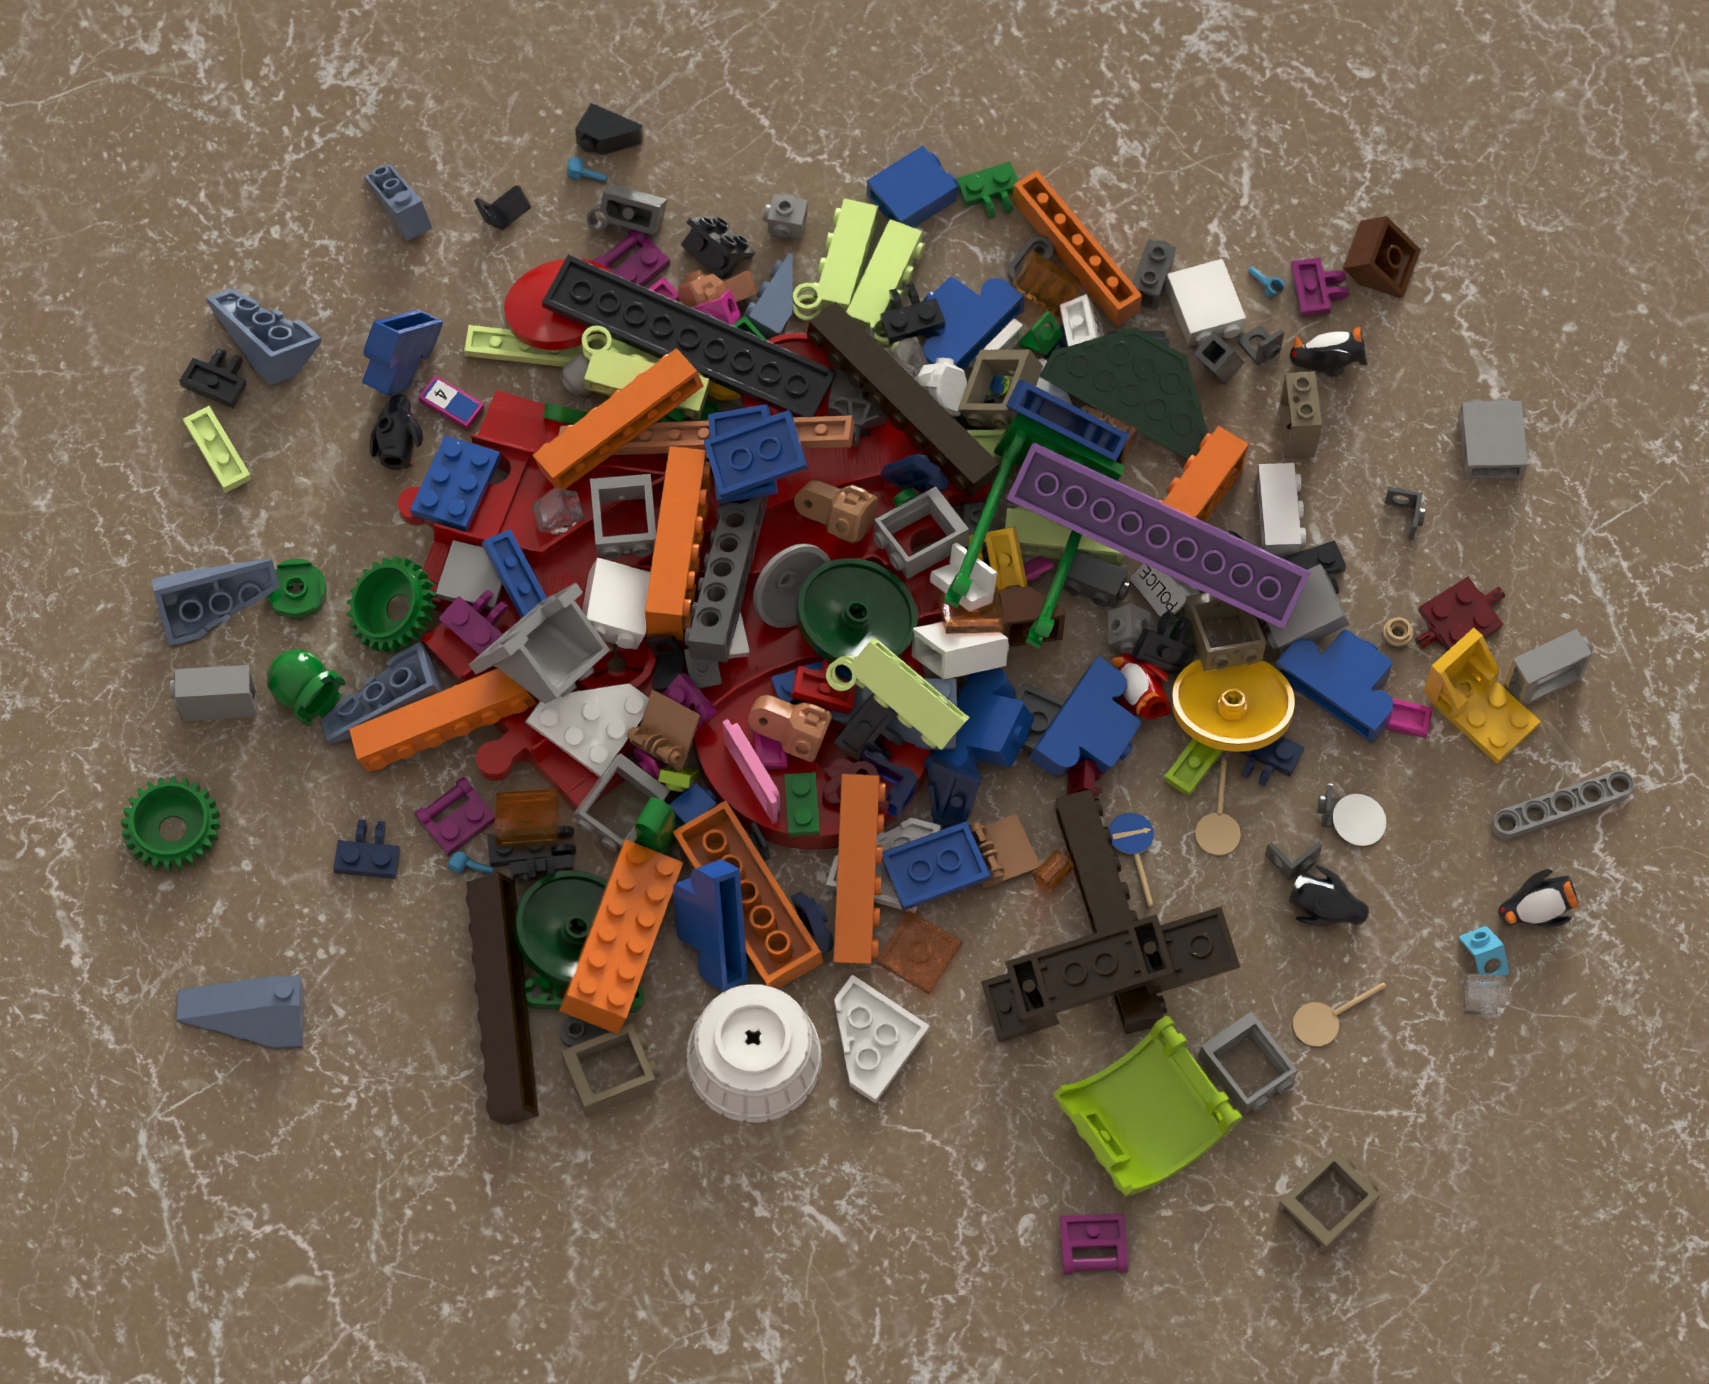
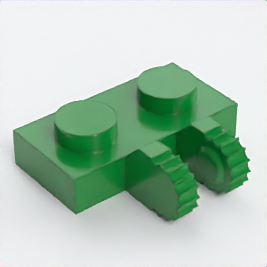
(988, 185)

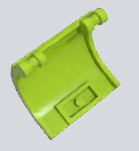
(1149, 1111)

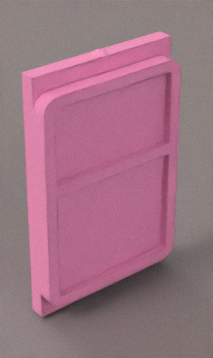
(752, 769)

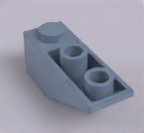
(399, 201)
(775, 302)

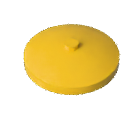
(1233, 706)

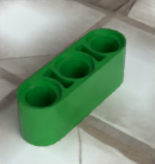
(656, 826)

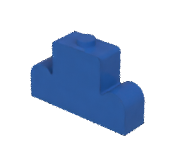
(970, 319)
(396, 349)
(1067, 419)
(1342, 681)
(995, 723)
(1088, 724)
(713, 922)

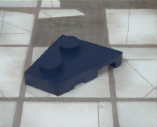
(951, 791)

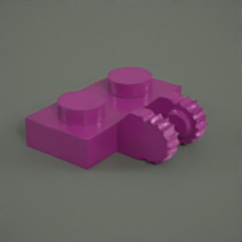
(1311, 286)
(470, 625)

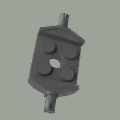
(849, 401)

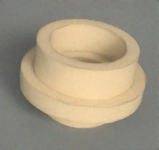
(1401, 625)

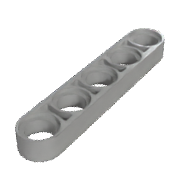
(1573, 794)

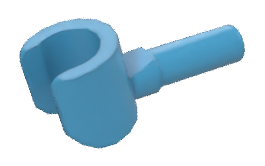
(576, 171)
(1265, 281)
(461, 860)

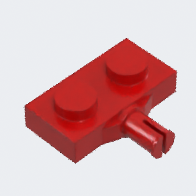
(813, 688)

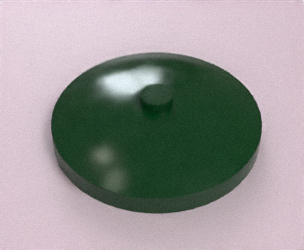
(851, 604)
(556, 921)

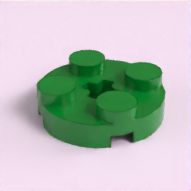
(308, 600)

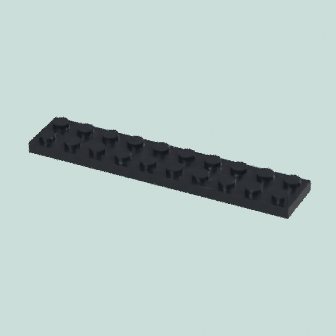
(710, 345)

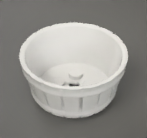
(753, 1079)

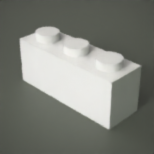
(1280, 509)

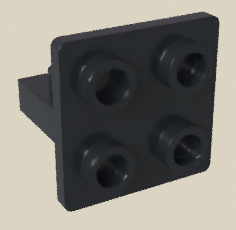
(716, 245)

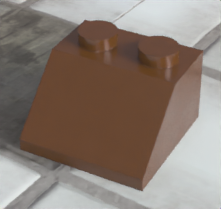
(1382, 256)
(1021, 609)

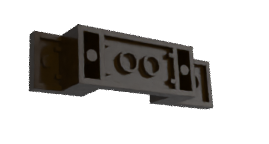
(1105, 966)

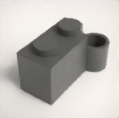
(629, 209)

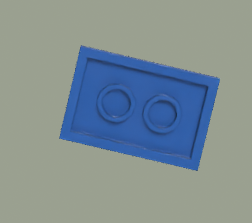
(733, 419)
(755, 454)
(455, 483)
(935, 866)

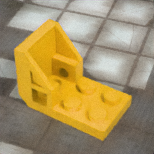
(1468, 695)

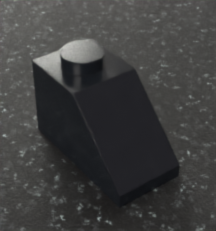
(607, 131)

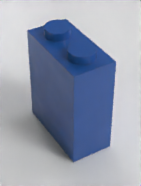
(912, 188)

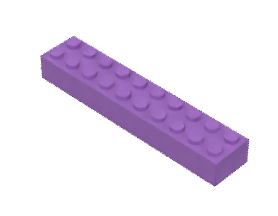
(1158, 535)

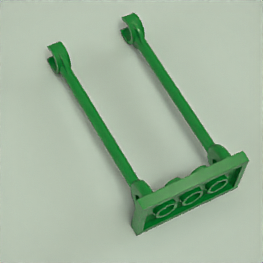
(1013, 448)

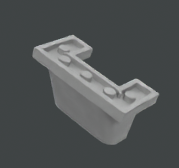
(547, 648)

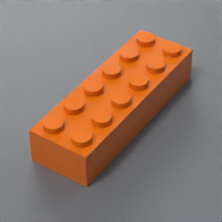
(678, 543)
(774, 933)
(621, 937)

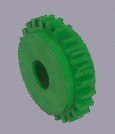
(373, 596)
(164, 802)

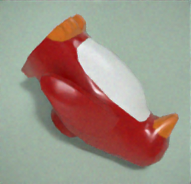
(1143, 687)

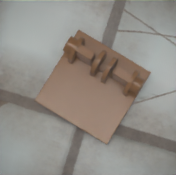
(665, 730)
(1004, 849)

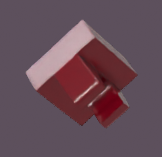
(1083, 777)

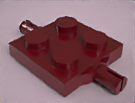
(1457, 612)

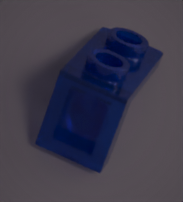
(903, 777)

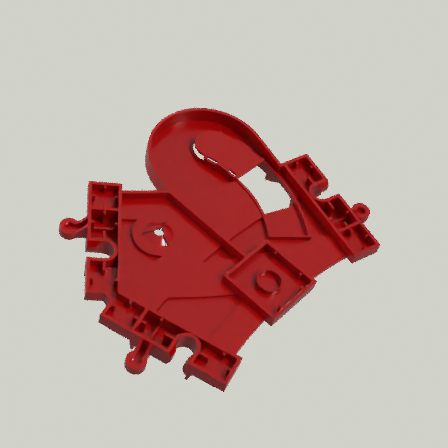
(558, 561)

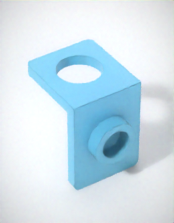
(1485, 946)

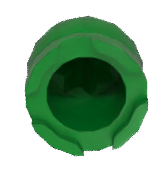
(302, 683)

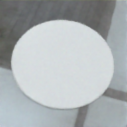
(1359, 819)

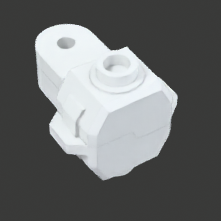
(944, 383)

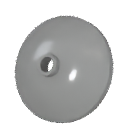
(781, 582)

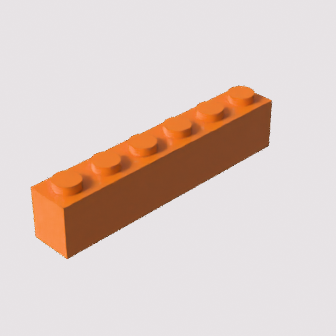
(1077, 248)
(618, 420)
(438, 719)
(856, 869)

